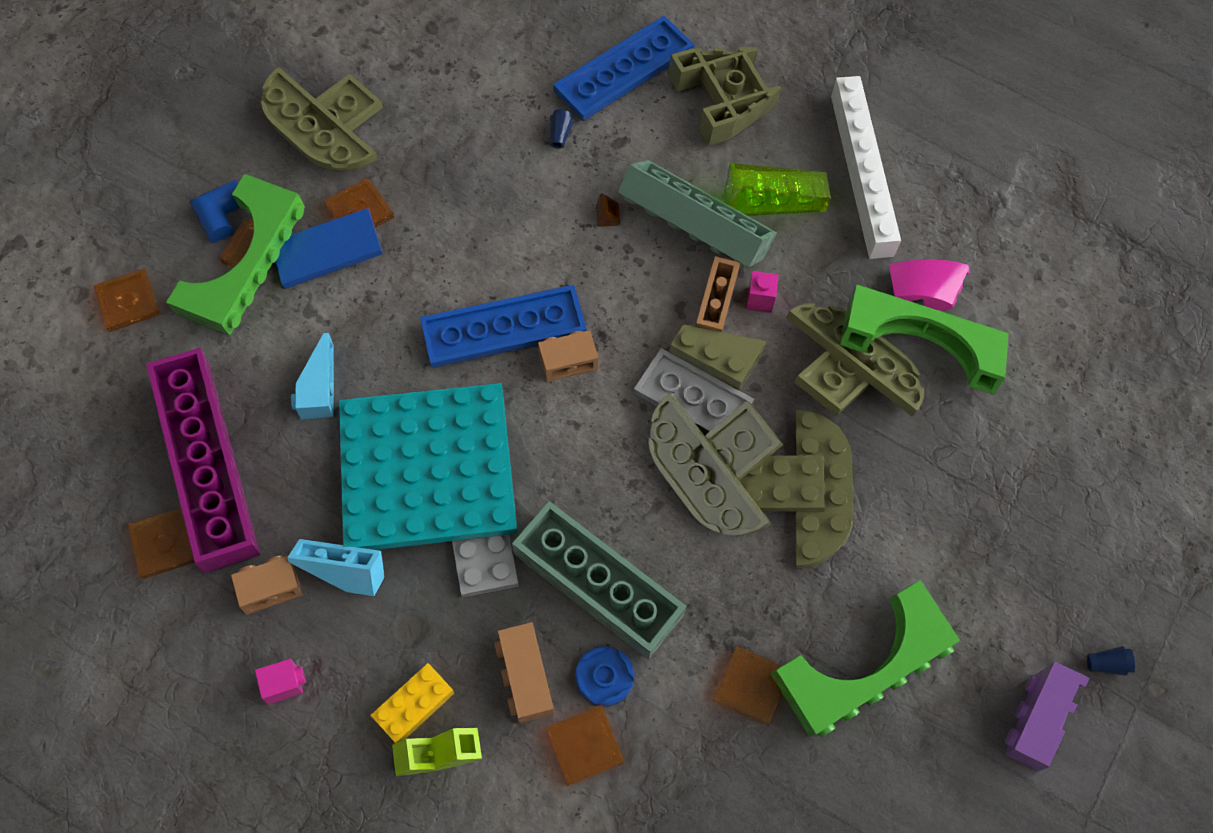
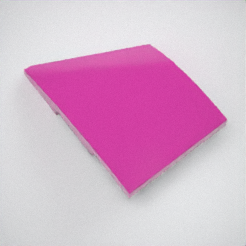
(930, 280)

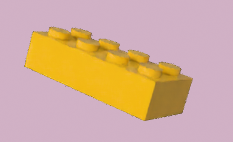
(412, 704)

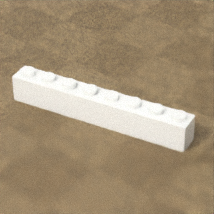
(865, 168)

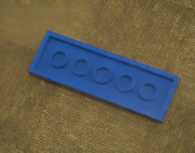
(621, 68)
(501, 325)

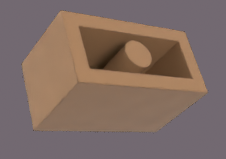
(568, 355)
(266, 584)

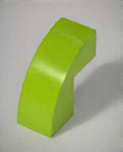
(437, 753)

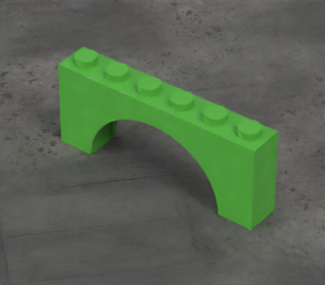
(224, 299)
(975, 346)
(919, 637)

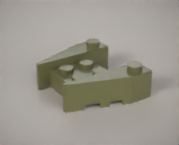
(732, 84)

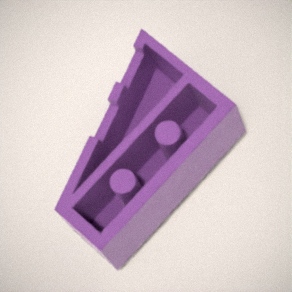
(1043, 715)

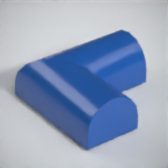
(211, 211)

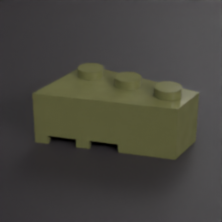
(718, 353)

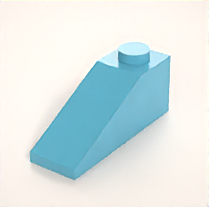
(316, 383)
(347, 568)

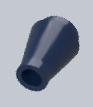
(560, 126)
(1113, 661)

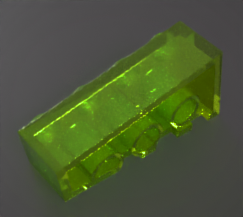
(775, 190)

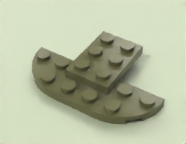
(322, 125)
(845, 373)
(709, 467)
(813, 485)

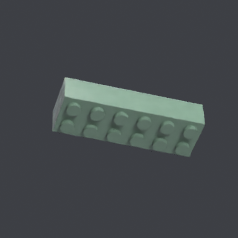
(696, 213)
(598, 580)

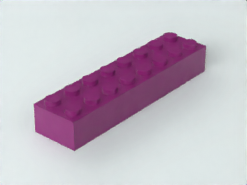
(202, 461)

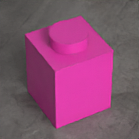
(762, 291)
(280, 681)

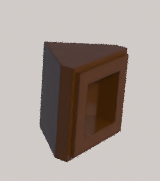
(607, 211)

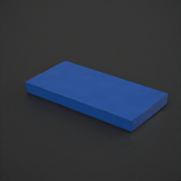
(328, 248)

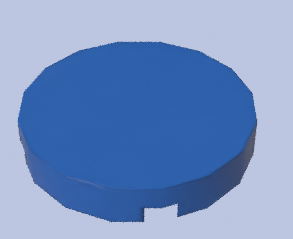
(604, 676)

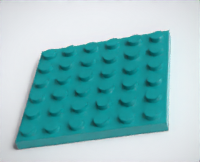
(425, 468)

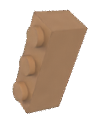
(718, 294)
(524, 673)

